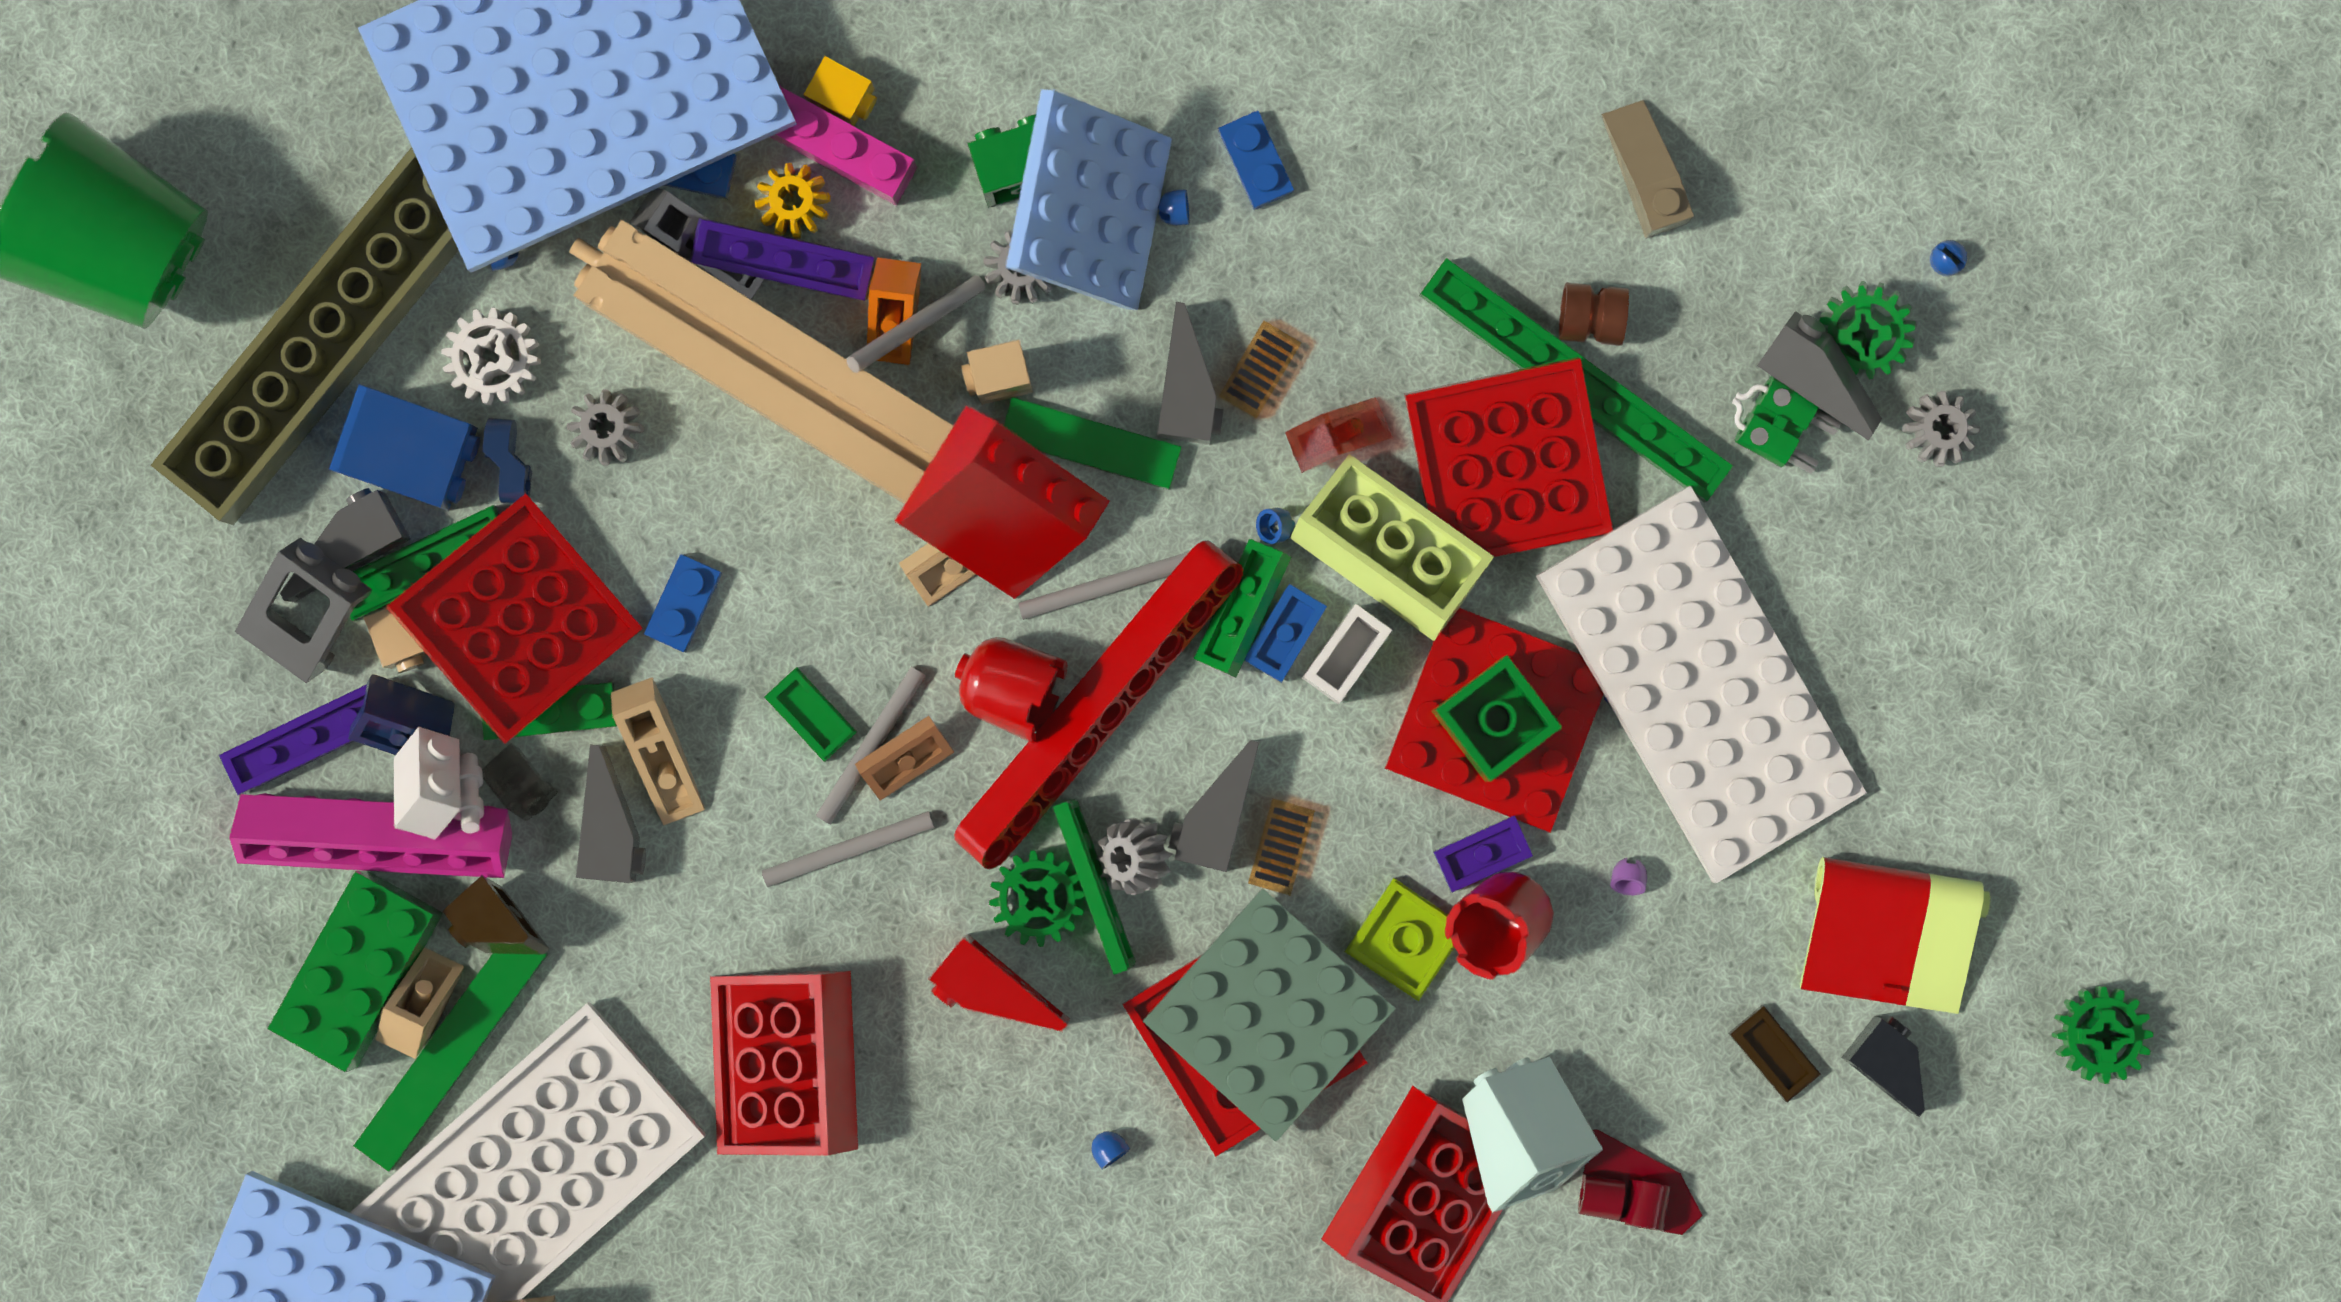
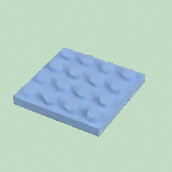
(1088, 200)

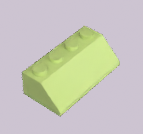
(1391, 547)

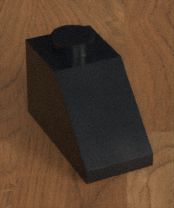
(1889, 1062)

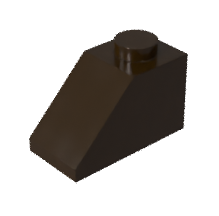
(492, 921)

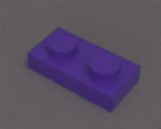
(1482, 853)

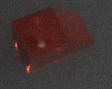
(1338, 434)

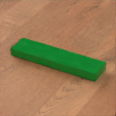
(1093, 443)
(401, 569)
(1094, 886)

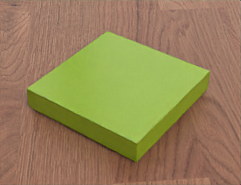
(1403, 940)

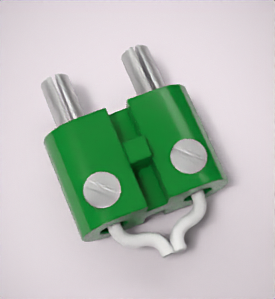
(1778, 422)

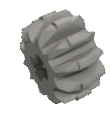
(1012, 281)
(1930, 440)
(595, 441)
(1134, 856)

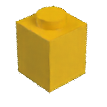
(841, 92)

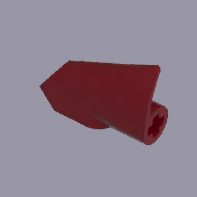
(1635, 1190)

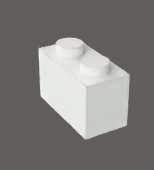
(1347, 654)

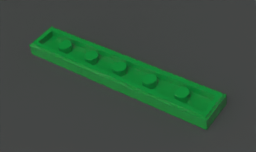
(446, 1056)

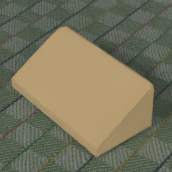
(934, 573)

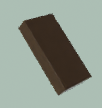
(1774, 1053)

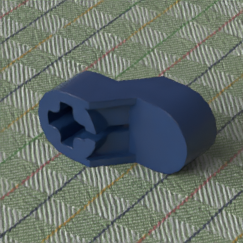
(500, 447)

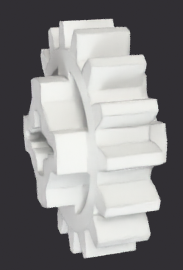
(482, 372)

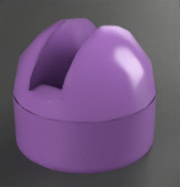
(1629, 878)

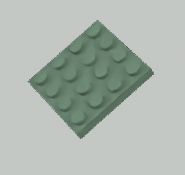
(1269, 1014)

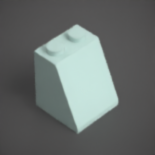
(1526, 1132)

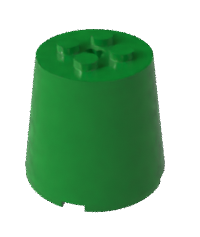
(97, 227)

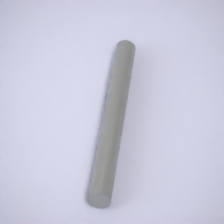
(915, 324)
(1099, 587)
(871, 743)
(847, 849)

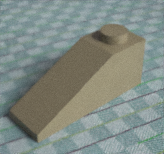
(1647, 169)

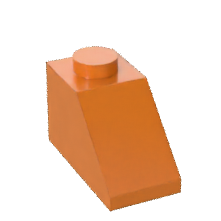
(892, 300)

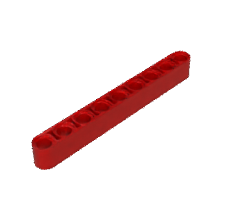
(1098, 704)

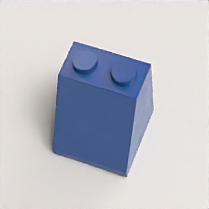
(405, 448)

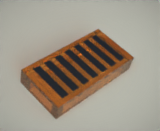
(1259, 370)
(1281, 846)

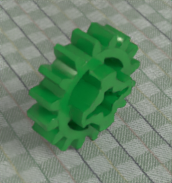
(1885, 328)
(1018, 920)
(2102, 1052)

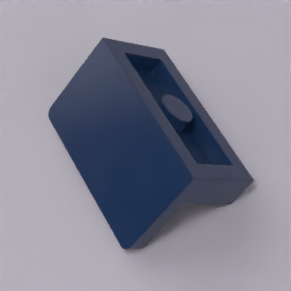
(394, 713)

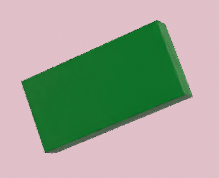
(810, 714)

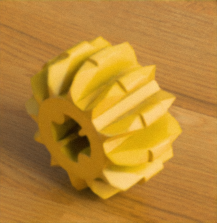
(807, 192)

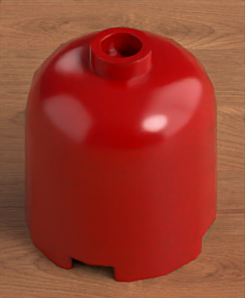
(1010, 685)
(1500, 924)

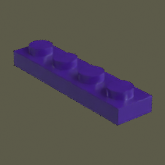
(781, 259)
(293, 743)

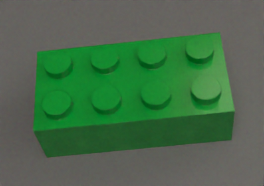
(354, 970)

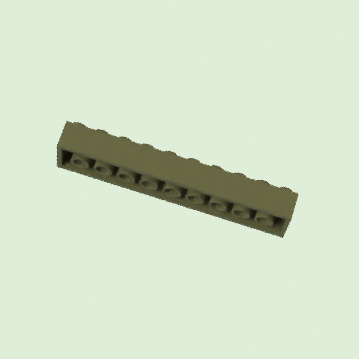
(311, 347)

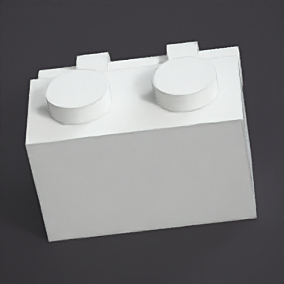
(436, 785)

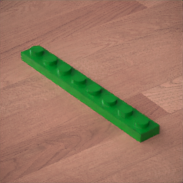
(1610, 403)

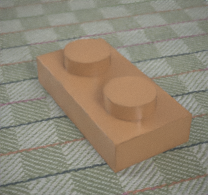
(904, 758)

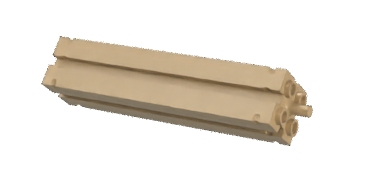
(759, 359)

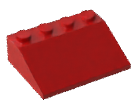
(999, 505)
(784, 1063)
(1417, 1203)

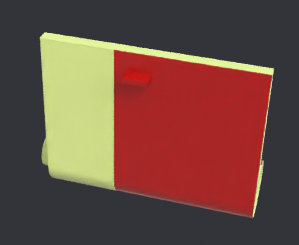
(1892, 934)

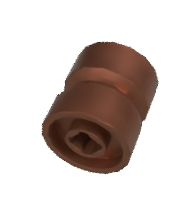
(1591, 313)

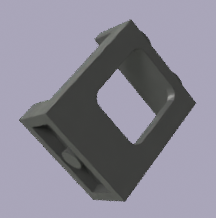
(282, 640)

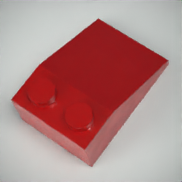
(988, 986)

